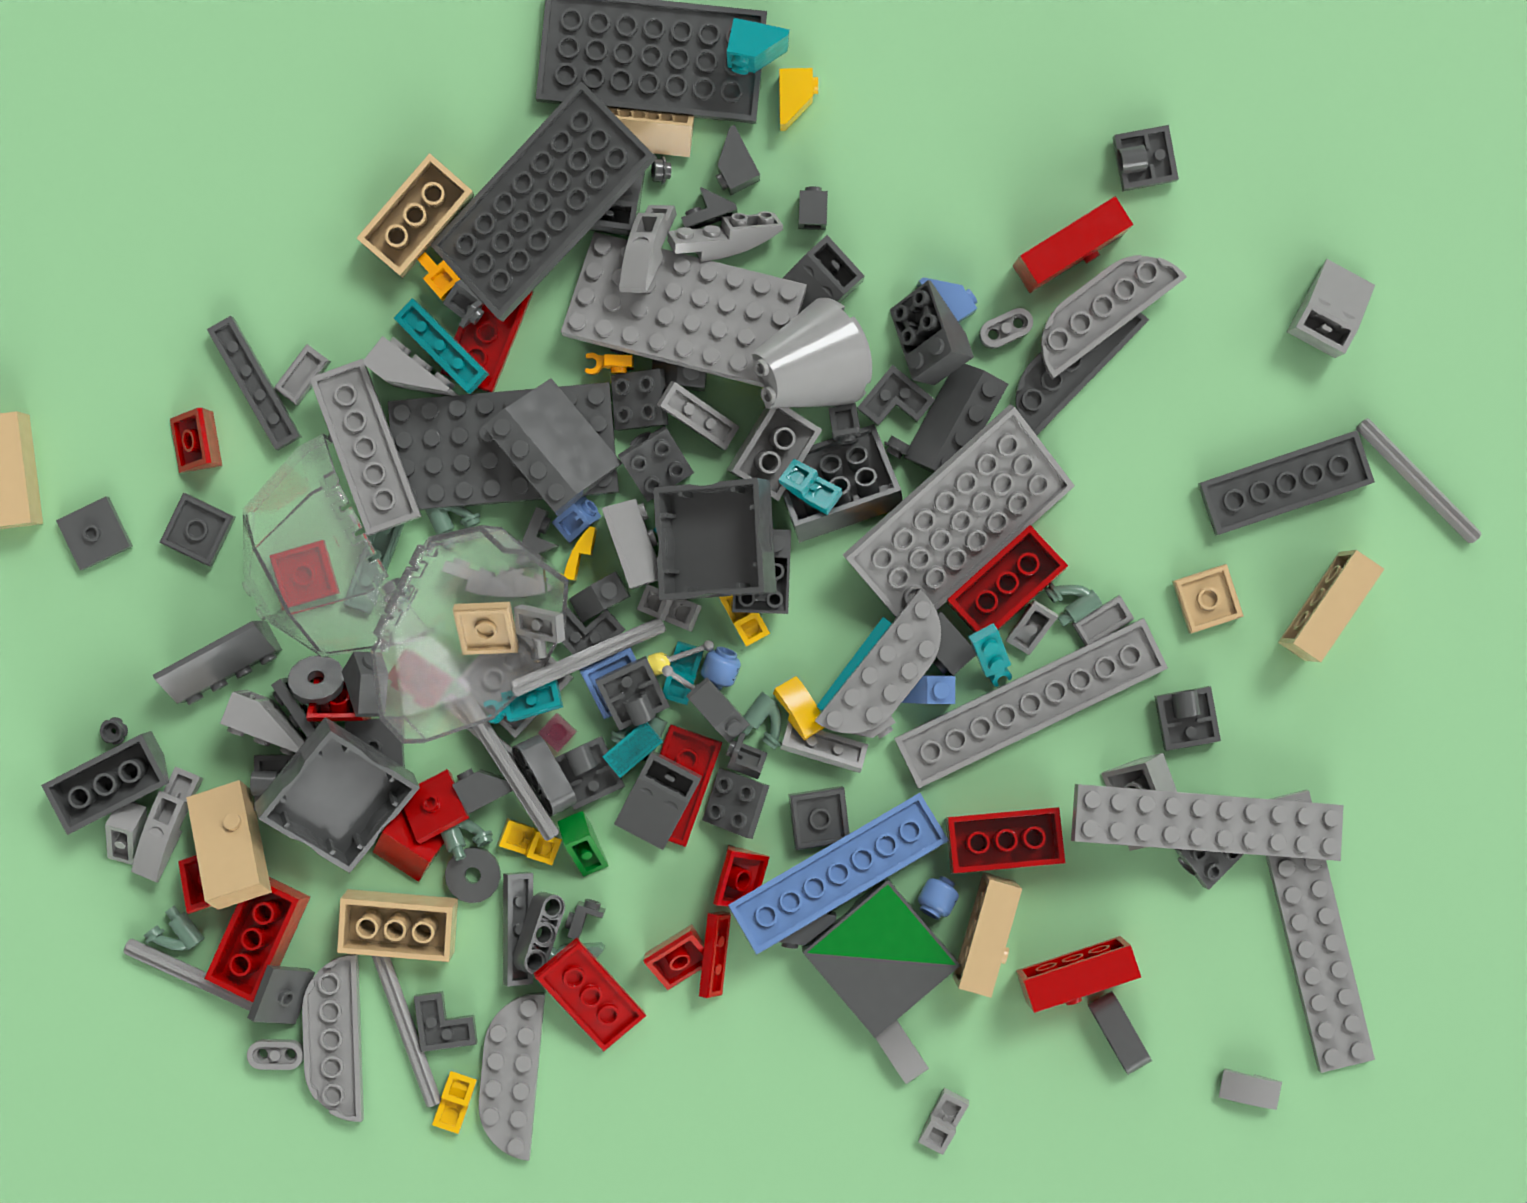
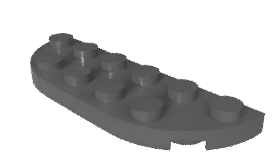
(1042, 398)

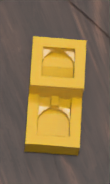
(584, 545)
(749, 625)
(800, 707)
(528, 841)
(454, 1102)

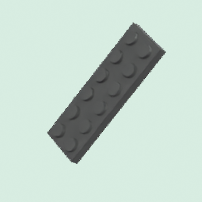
(1286, 483)

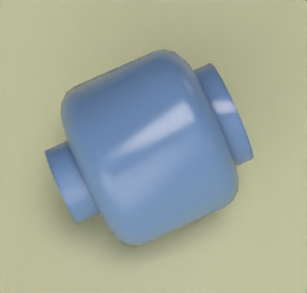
(721, 667)
(938, 897)

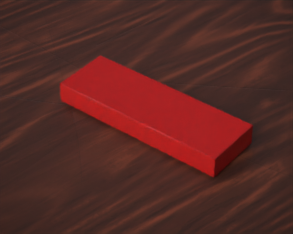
(714, 954)

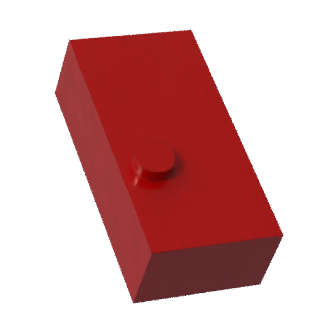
(1073, 244)
(1007, 582)
(1005, 840)
(257, 938)
(1078, 974)

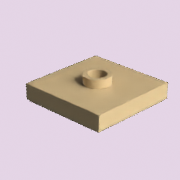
(1207, 598)
(486, 628)

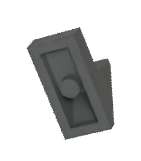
(715, 209)
(538, 524)

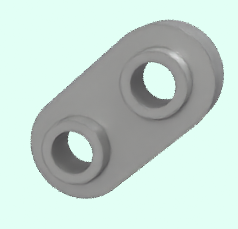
(1005, 329)
(277, 1054)

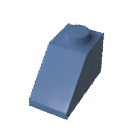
(959, 300)
(933, 690)

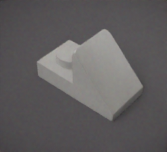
(1031, 627)

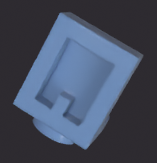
(577, 519)

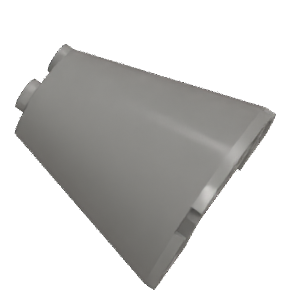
(815, 359)

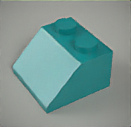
(754, 45)

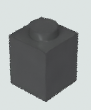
(813, 208)

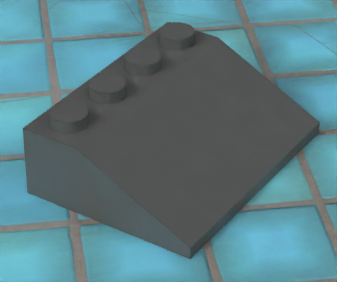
(552, 445)
(865, 481)

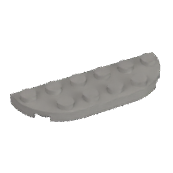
(1104, 307)
(887, 670)
(334, 1038)
(512, 1074)

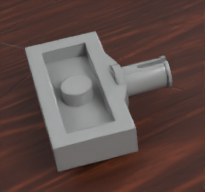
(539, 626)

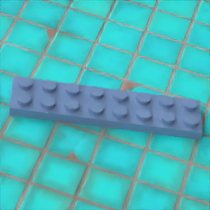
(838, 873)

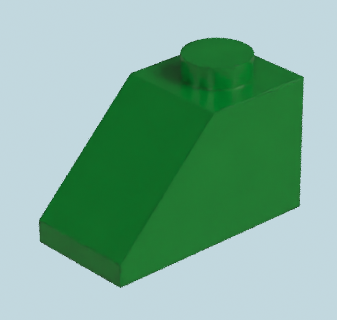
(582, 843)

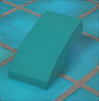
(809, 487)
(687, 669)

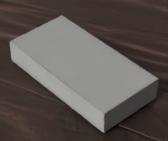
(296, 381)
(1103, 621)

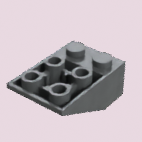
(623, 212)
(826, 273)
(930, 335)
(771, 602)
(658, 800)

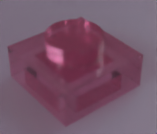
(557, 732)

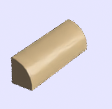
(659, 131)

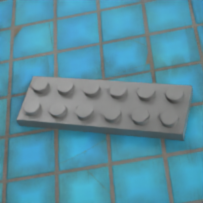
(365, 447)

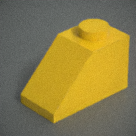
(795, 93)

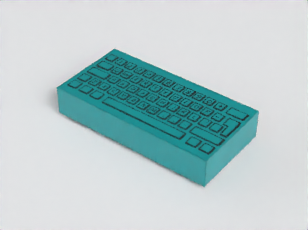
(632, 749)

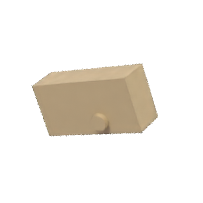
(415, 215)
(18, 473)
(1331, 605)
(228, 845)
(397, 925)
(987, 934)

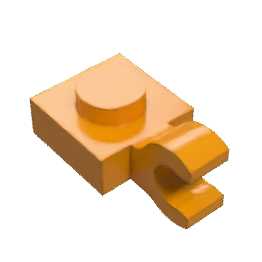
(440, 277)
(617, 363)

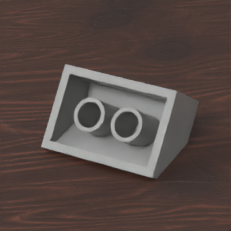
(772, 446)
(633, 542)
(1143, 773)

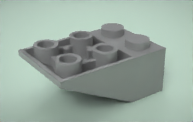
(1332, 309)
(394, 366)
(263, 719)

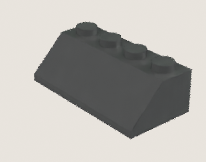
(955, 416)
(218, 662)
(107, 782)

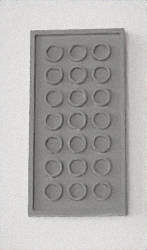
(690, 317)
(961, 515)

